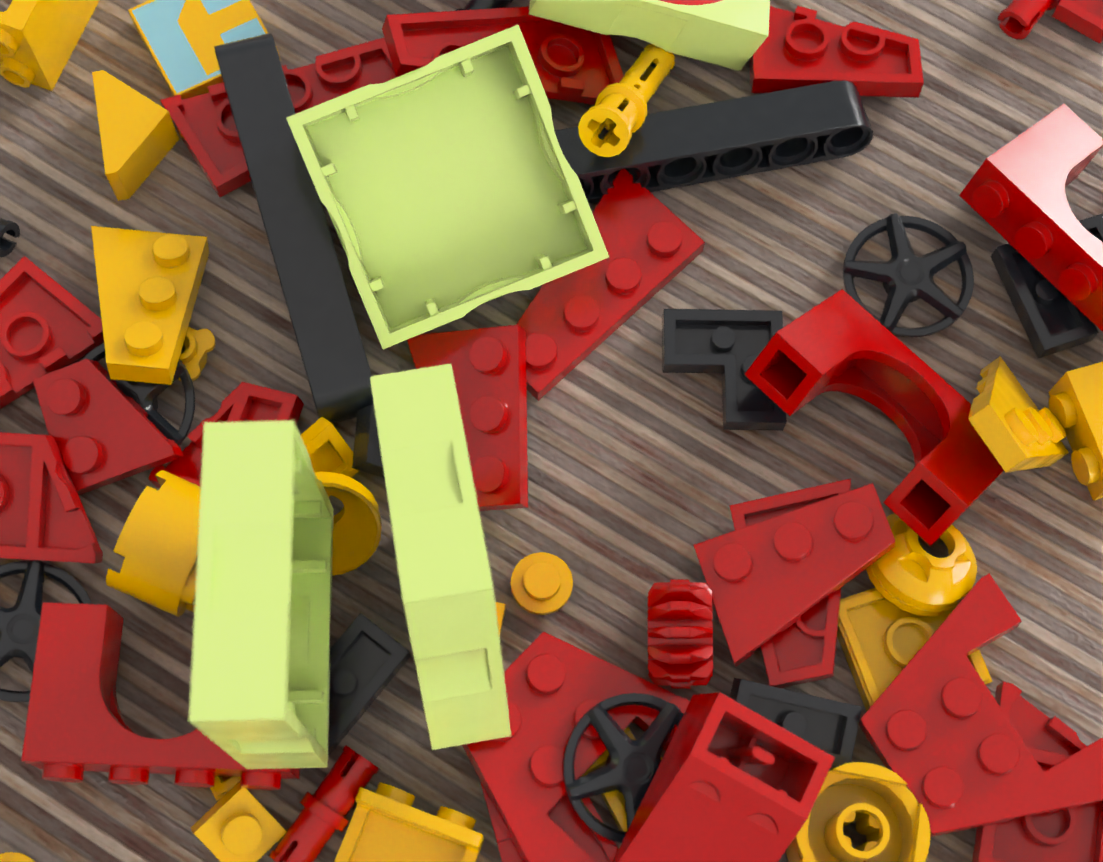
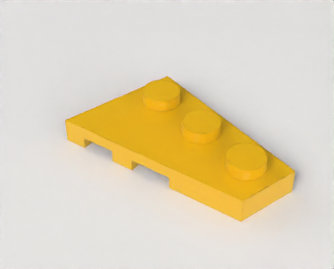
(146, 298)
(1012, 424)

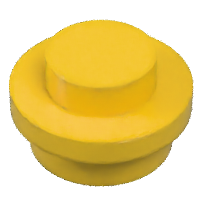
(541, 583)

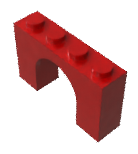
(1025, 201)
(853, 353)
(77, 718)

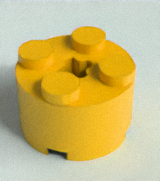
(161, 546)
(882, 810)

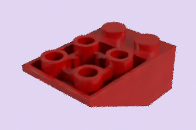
(726, 789)

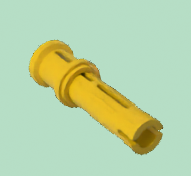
(630, 95)

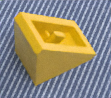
(132, 133)

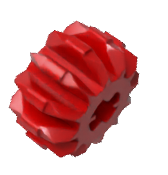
(680, 634)

